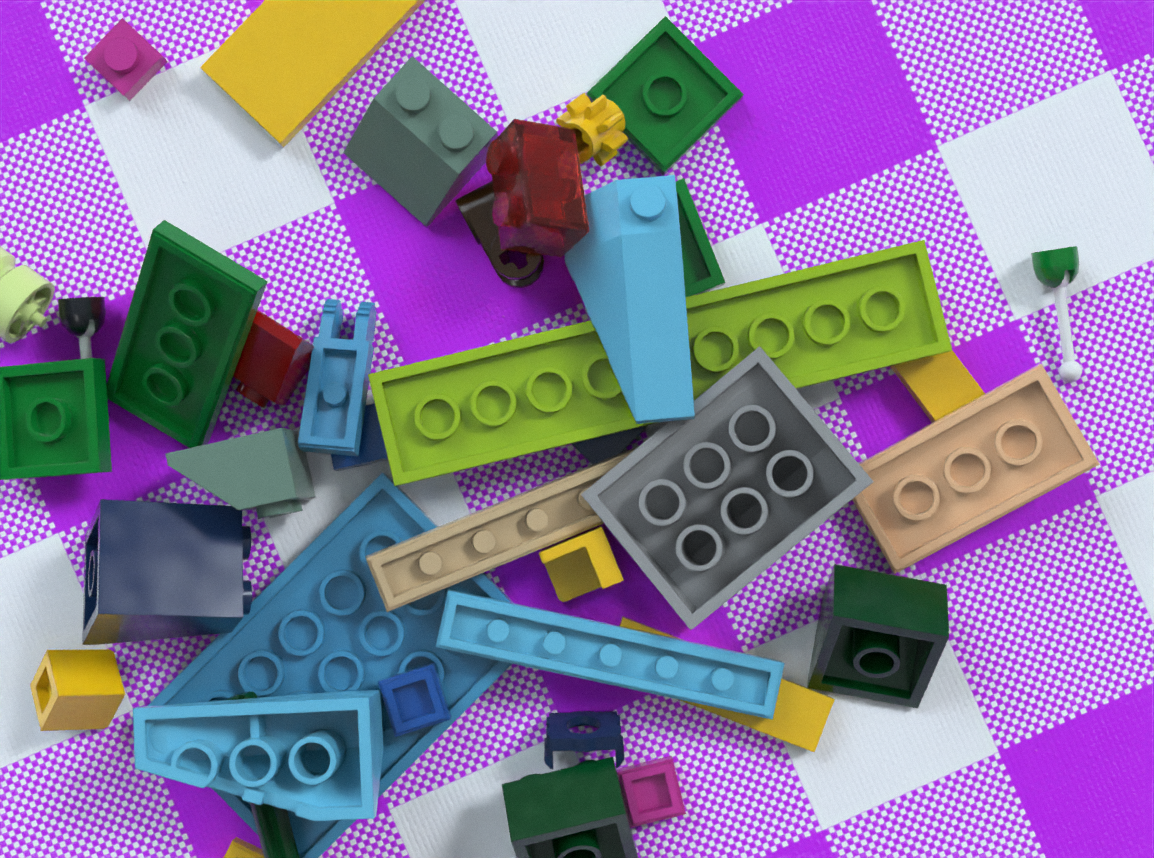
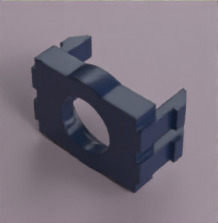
(562, 739)

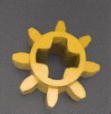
(596, 126)

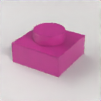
(125, 59)

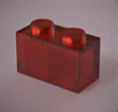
(537, 188)

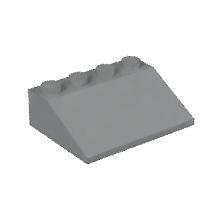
(726, 491)

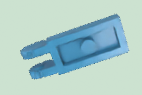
(338, 383)

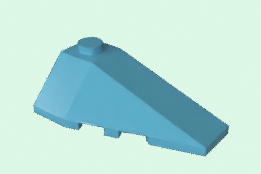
(636, 293)
(283, 751)

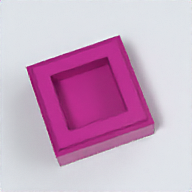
(651, 791)

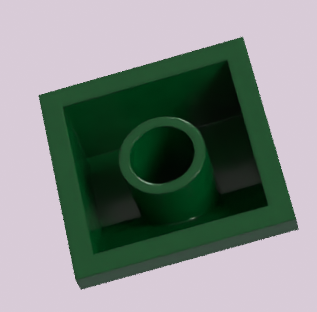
(878, 636)
(570, 813)

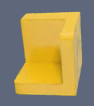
(581, 564)
(77, 689)

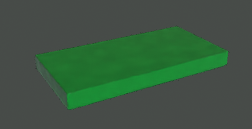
(183, 335)

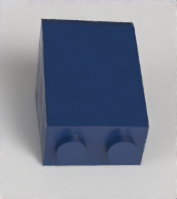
(163, 571)

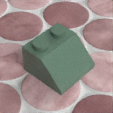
(420, 142)
(251, 471)

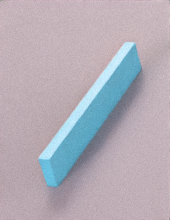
(610, 654)

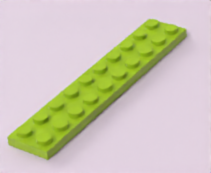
(563, 391)

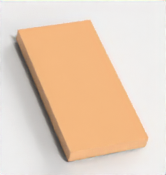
(971, 468)

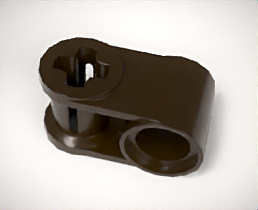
(477, 211)

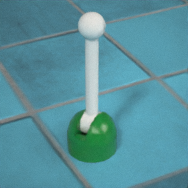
(1056, 270)

